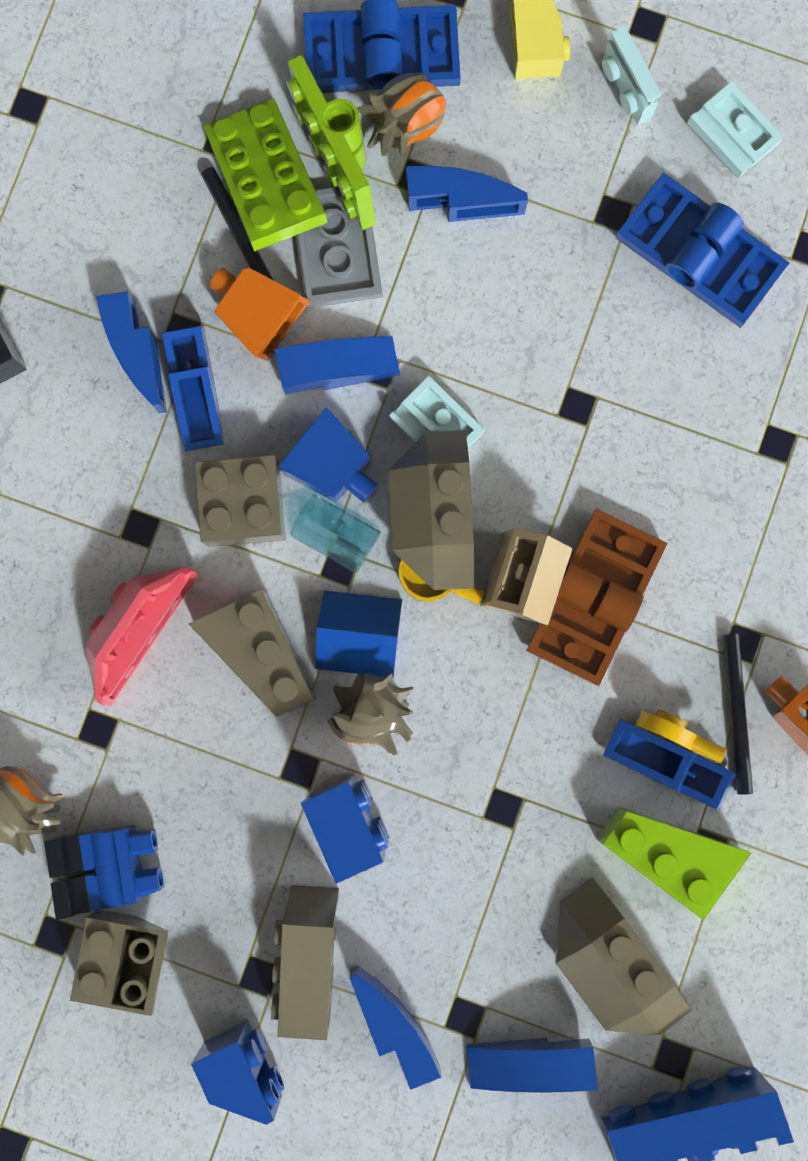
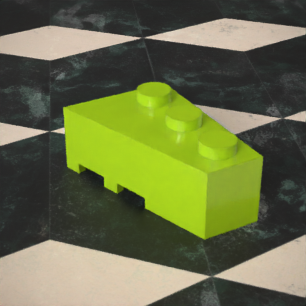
(675, 859)

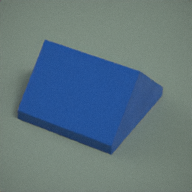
(357, 633)

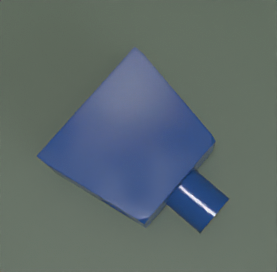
(329, 461)

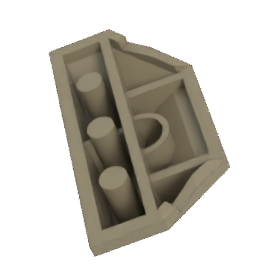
(434, 510)
(613, 966)

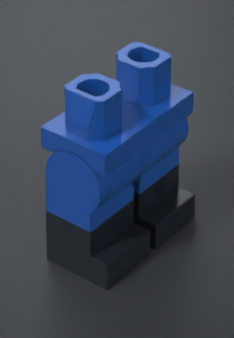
(116, 867)

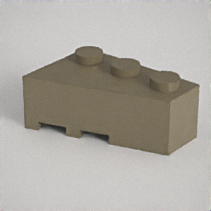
(257, 651)
(305, 963)

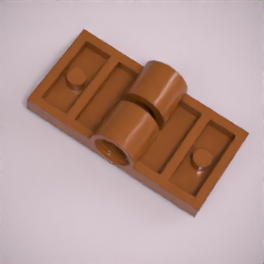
(598, 597)

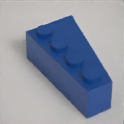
(700, 1120)

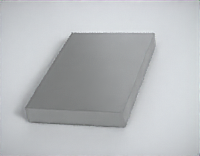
(338, 257)

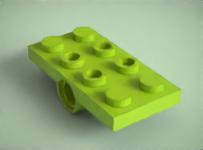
(335, 136)
(265, 174)

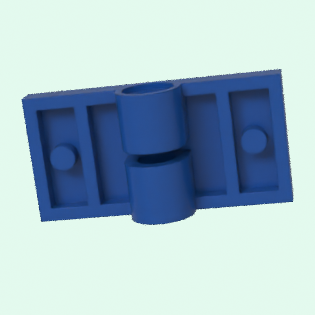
(381, 42)
(702, 249)

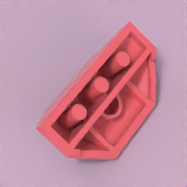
(132, 626)

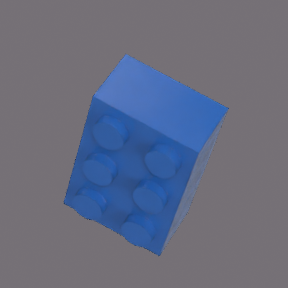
(346, 827)

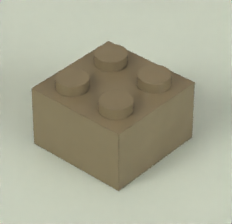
(240, 501)

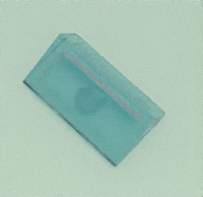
(334, 533)

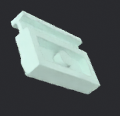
(631, 75)
(735, 129)
(433, 410)

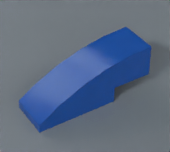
(463, 192)
(133, 346)
(336, 363)
(193, 387)
(669, 764)
(395, 1029)
(533, 1066)

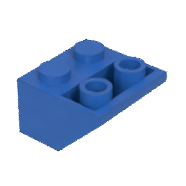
(238, 1075)

